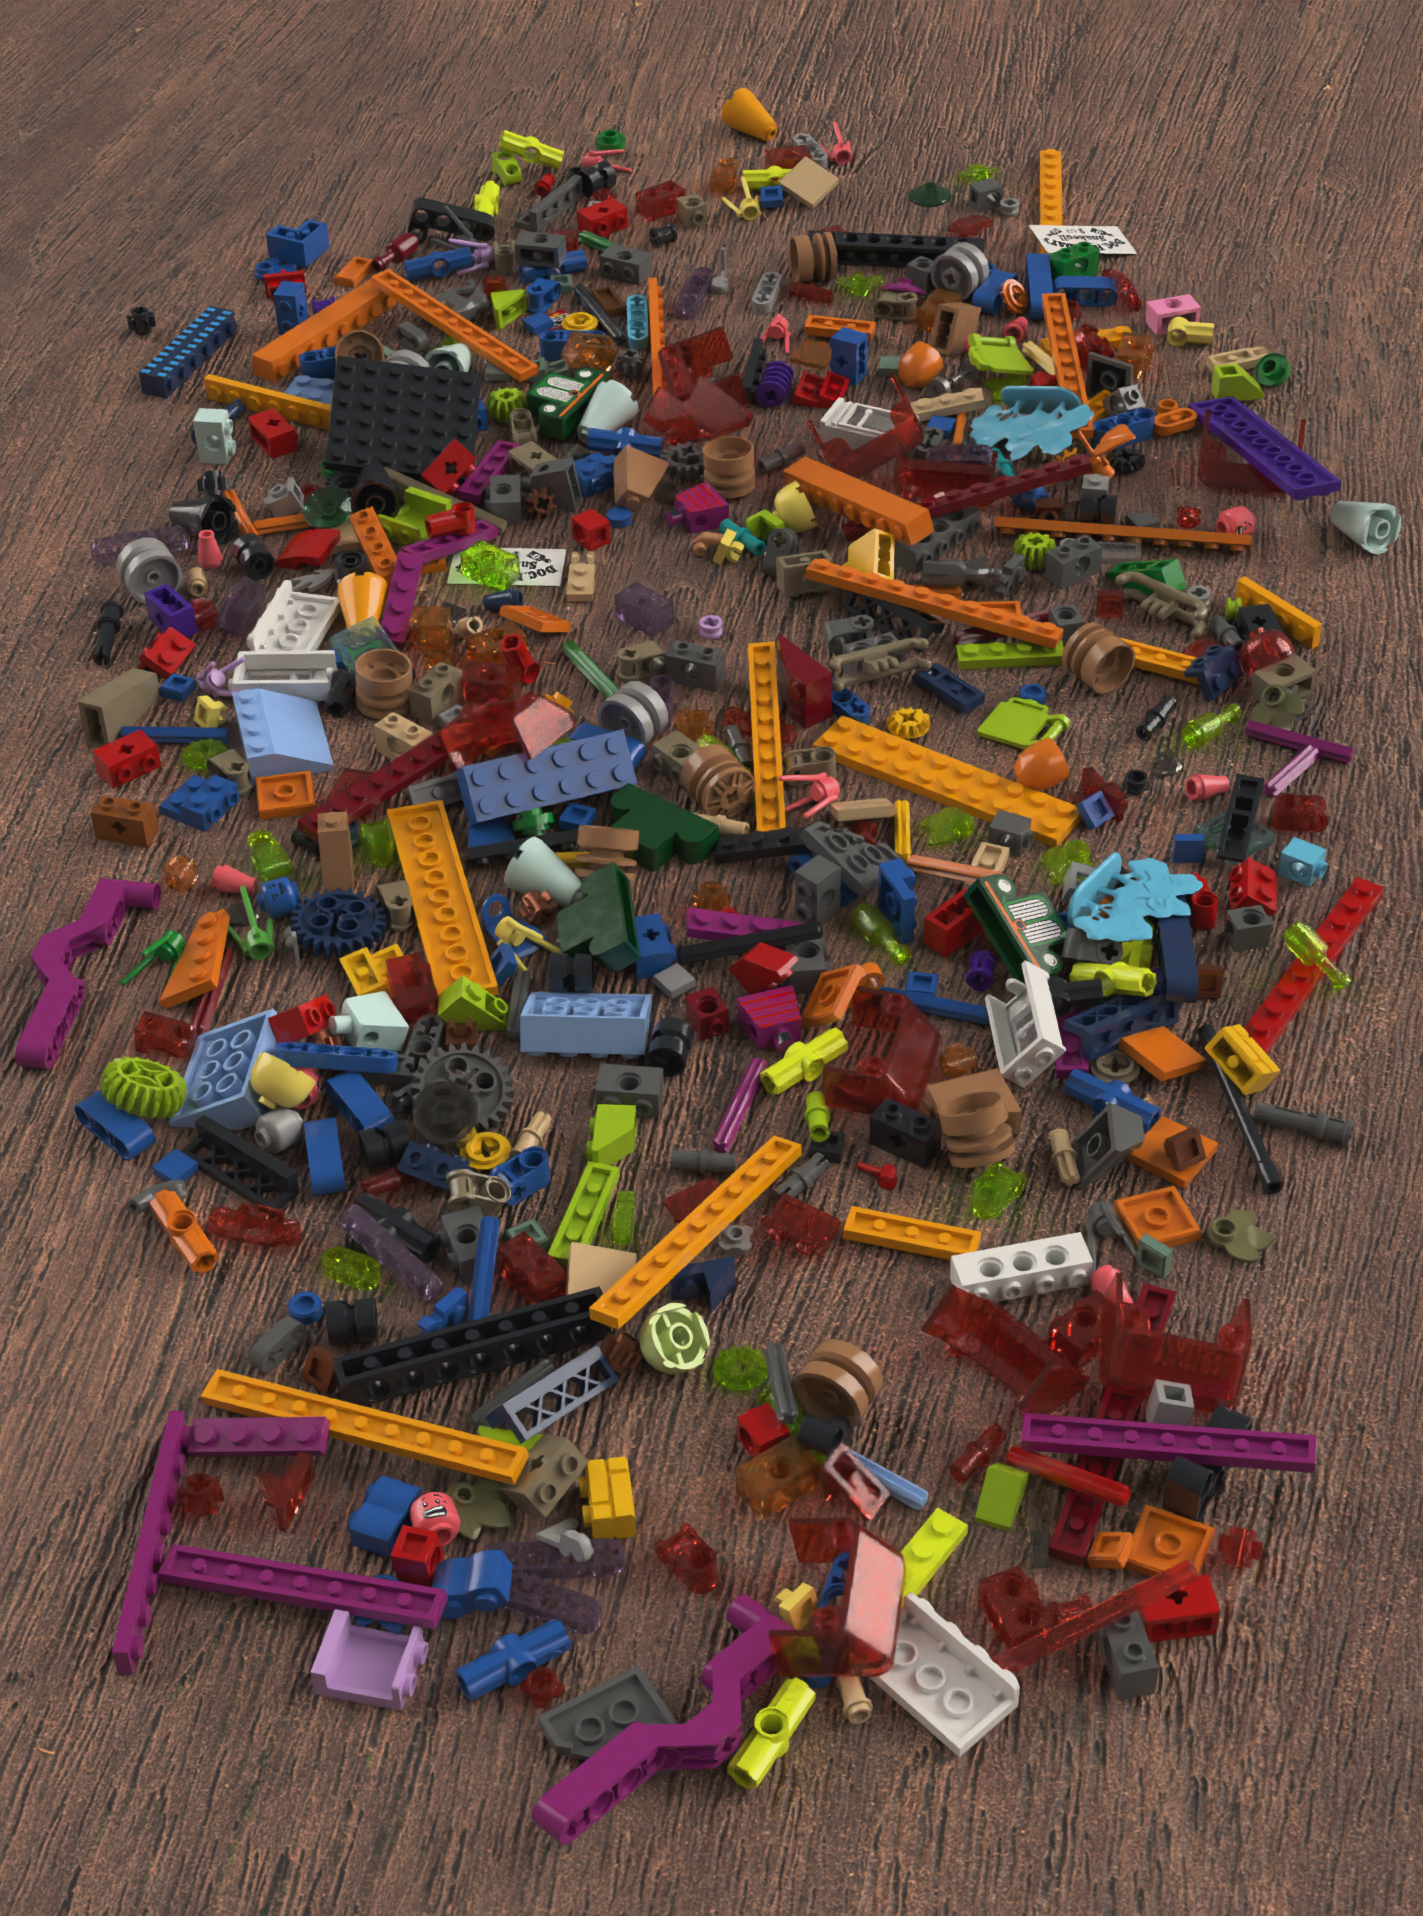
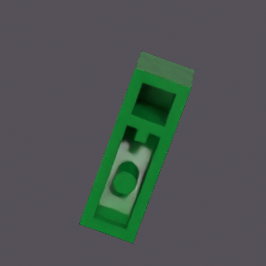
(1166, 571)

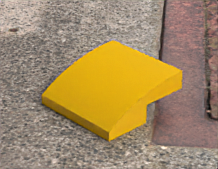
(368, 970)

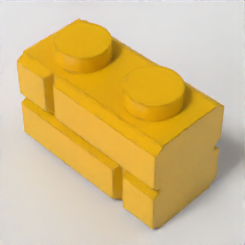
(1242, 1059)
(609, 1498)

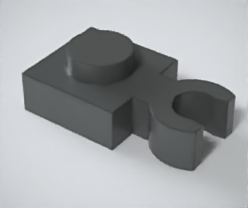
(1012, 574)

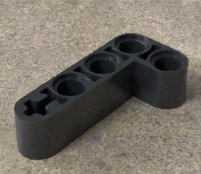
(431, 220)
(1194, 1485)

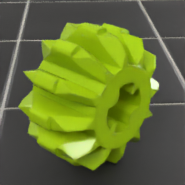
(504, 401)
(1034, 549)

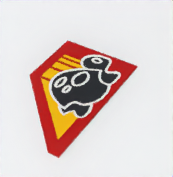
(557, 317)

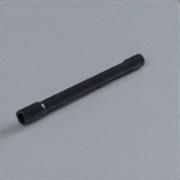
(1265, 1167)

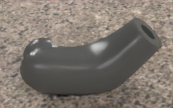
(141, 1201)

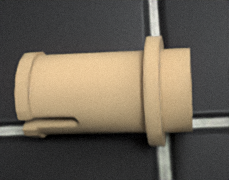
(197, 584)
(857, 1706)

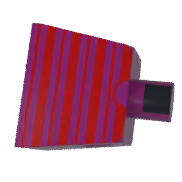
(698, 509)
(771, 1018)

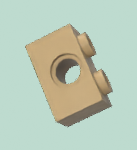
(398, 735)

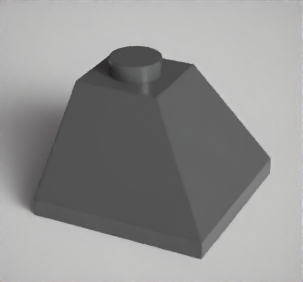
(1106, 374)
(1106, 1142)

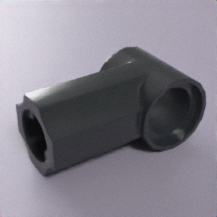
(341, 693)
(1074, 994)
(824, 1433)

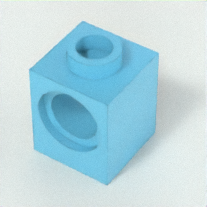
(1302, 862)

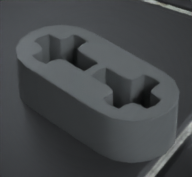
(411, 337)
(932, 437)
(277, 1344)

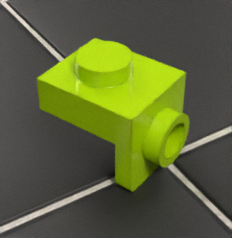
(763, 524)

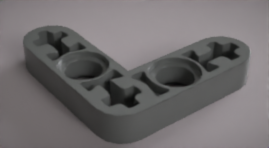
(407, 1062)

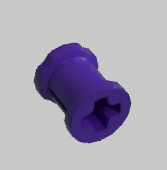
(320, 305)
(981, 970)

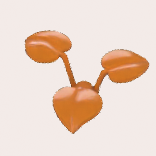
(1111, 440)

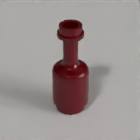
(396, 251)

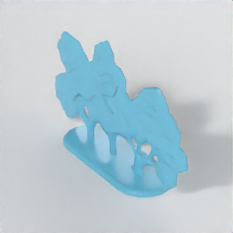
(1039, 427)
(1151, 896)

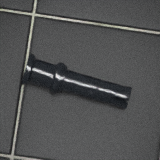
(108, 626)

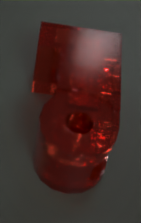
(164, 1035)

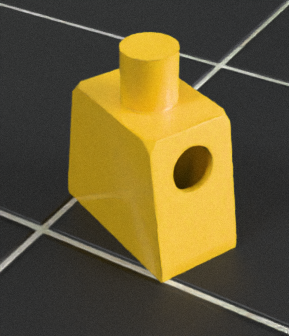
(873, 554)

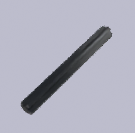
(596, 310)
(743, 943)

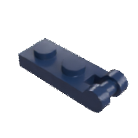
(949, 687)

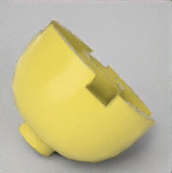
(794, 509)
(279, 1083)

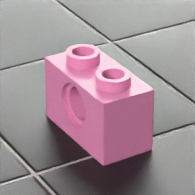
(1163, 310)

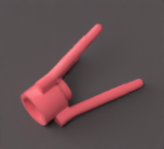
(841, 152)
(595, 157)
(778, 329)
(824, 790)

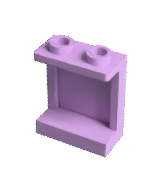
(367, 1663)

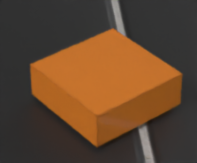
(1110, 1550)

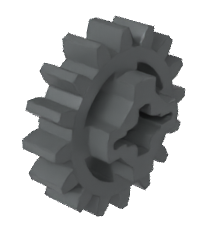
(684, 460)

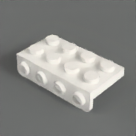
(293, 621)
(946, 1678)

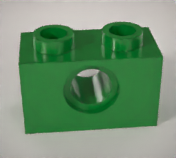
(1075, 261)

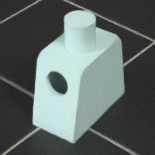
(370, 1022)

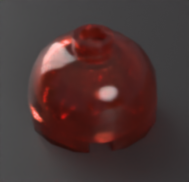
(1089, 341)
(1264, 649)

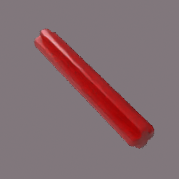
(1069, 1476)

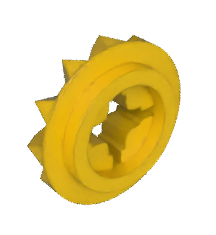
(580, 321)
(916, 723)
(496, 1146)

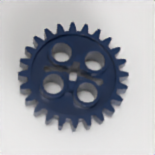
(356, 928)

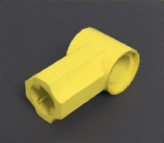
(1191, 332)

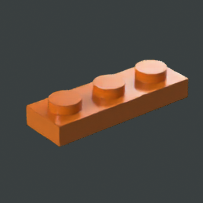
(828, 326)

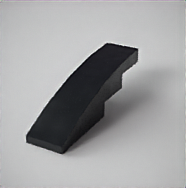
(1240, 818)

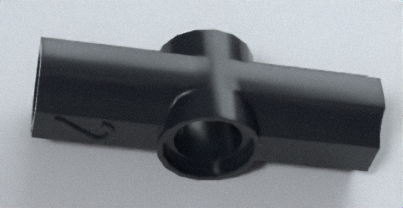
(402, 1226)

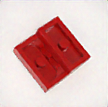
(820, 391)
(308, 548)

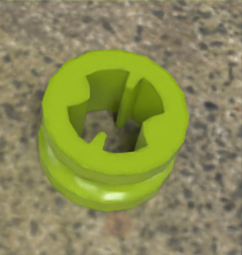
(1231, 608)

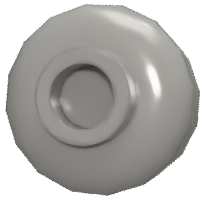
(279, 1129)

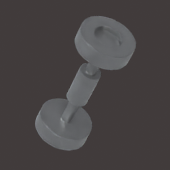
(941, 386)

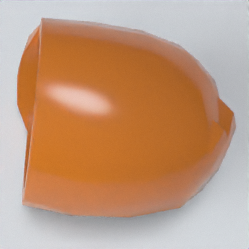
(919, 365)
(1041, 766)

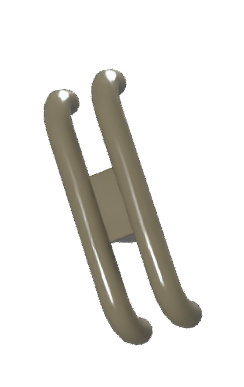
(1165, 601)
(877, 662)

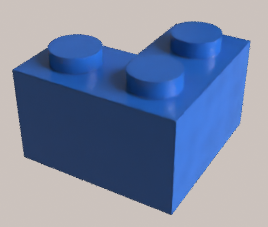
(298, 245)

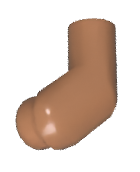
(703, 541)

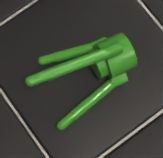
(257, 943)

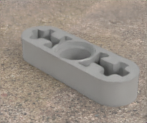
(818, 154)
(766, 292)

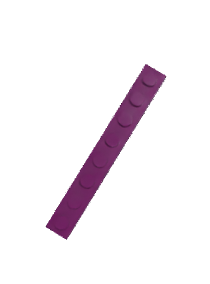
(1168, 1441)
(150, 1547)
(303, 1586)

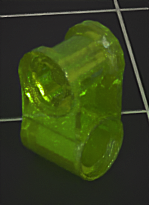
(378, 842)
(268, 856)
(996, 1190)

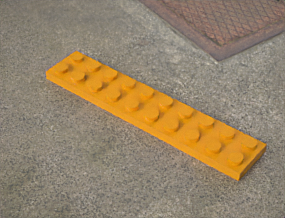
(947, 779)
(440, 896)

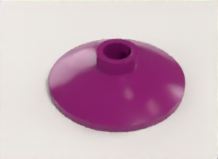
(904, 285)

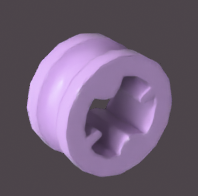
(710, 627)

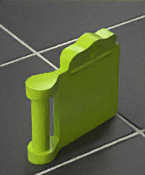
(997, 355)
(1020, 722)

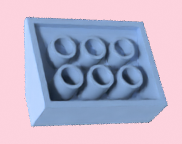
(280, 733)
(585, 1024)
(221, 1074)

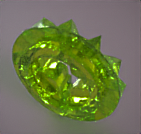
(193, 754)
(732, 1377)

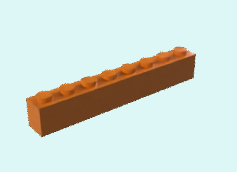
(320, 331)
(860, 501)

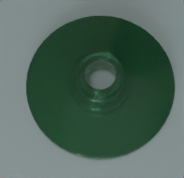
(929, 195)
(327, 508)

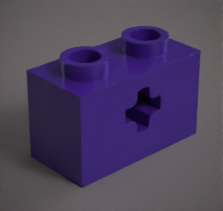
(169, 609)

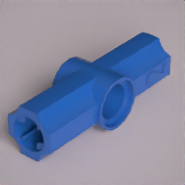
(452, 261)
(573, 262)
(615, 441)
(1100, 1094)
(513, 1659)

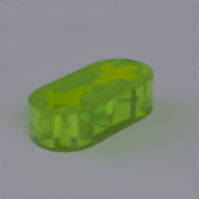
(624, 1218)
(351, 1268)

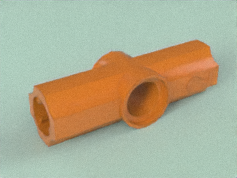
(184, 1231)

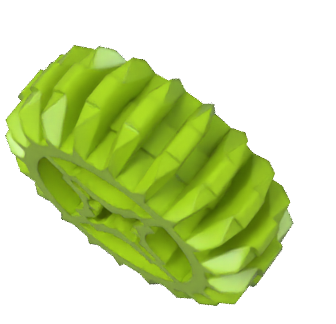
(143, 1087)

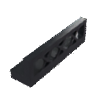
(916, 618)
(247, 1161)

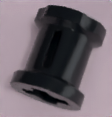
(657, 242)

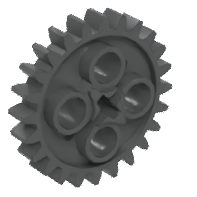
(491, 1102)

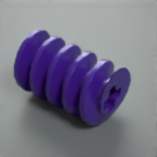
(774, 384)

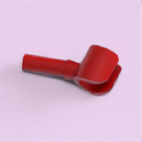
(886, 1175)

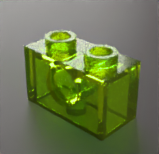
(490, 565)

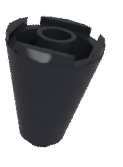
(375, 490)
(206, 513)

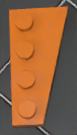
(200, 961)

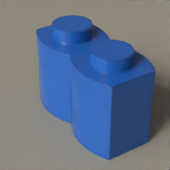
(382, 1515)
(474, 1583)

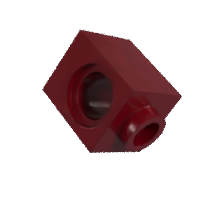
(707, 1013)

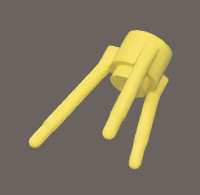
(749, 208)
(514, 934)

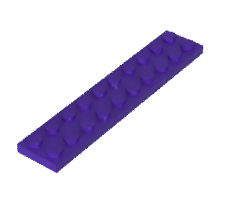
(1266, 449)

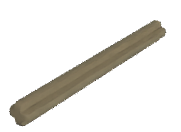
(404, 482)

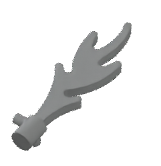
(313, 582)

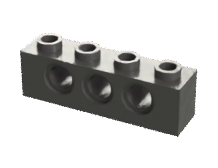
(948, 533)

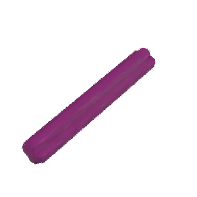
(1298, 741)
(739, 1105)

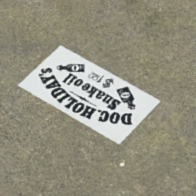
(1105, 238)
(537, 567)

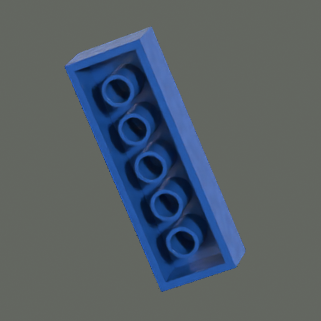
(552, 778)

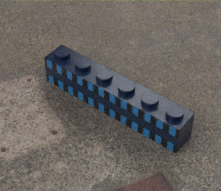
(187, 352)

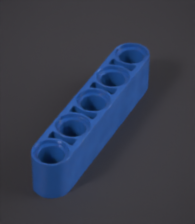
(1038, 283)

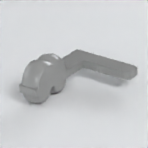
(720, 283)
(291, 944)
(570, 1543)

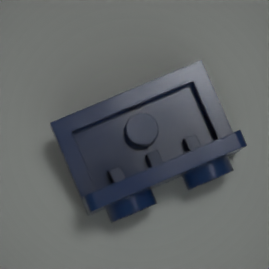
(1215, 670)
(430, 1164)

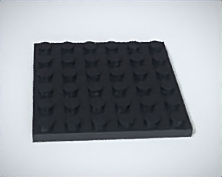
(399, 415)

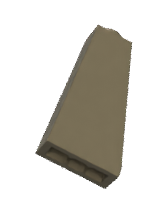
(117, 705)

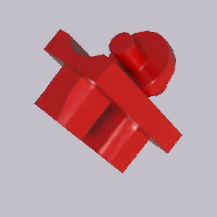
(273, 280)

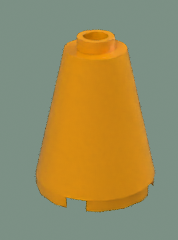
(748, 115)
(362, 597)

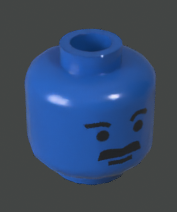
(1027, 499)
(278, 897)

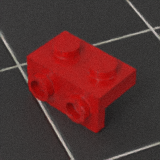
(167, 653)
(1252, 886)

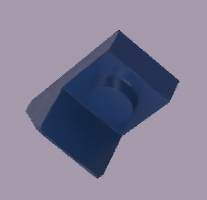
(706, 1278)

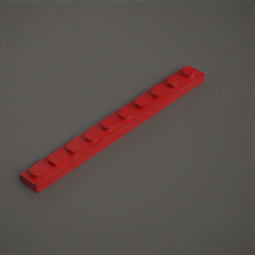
(1300, 979)

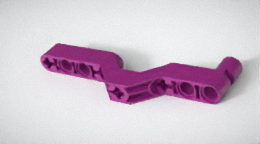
(54, 956)
(644, 1749)

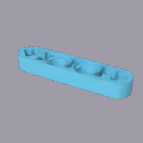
(637, 322)

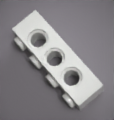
(1024, 1268)

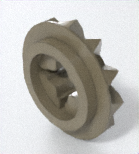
(1126, 1066)

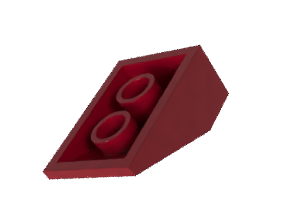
(803, 684)

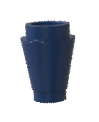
(506, 597)

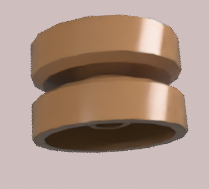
(838, 1381)

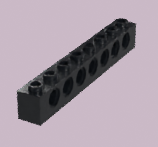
(891, 249)
(468, 1349)

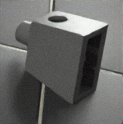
(560, 479)

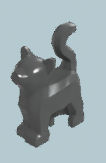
(469, 307)
(958, 572)

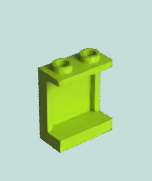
(409, 523)

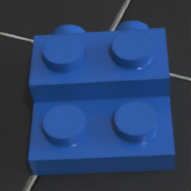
(595, 473)
(201, 801)
(898, 898)

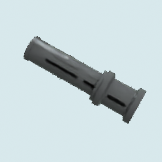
(1319, 1125)

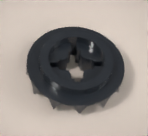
(1126, 460)

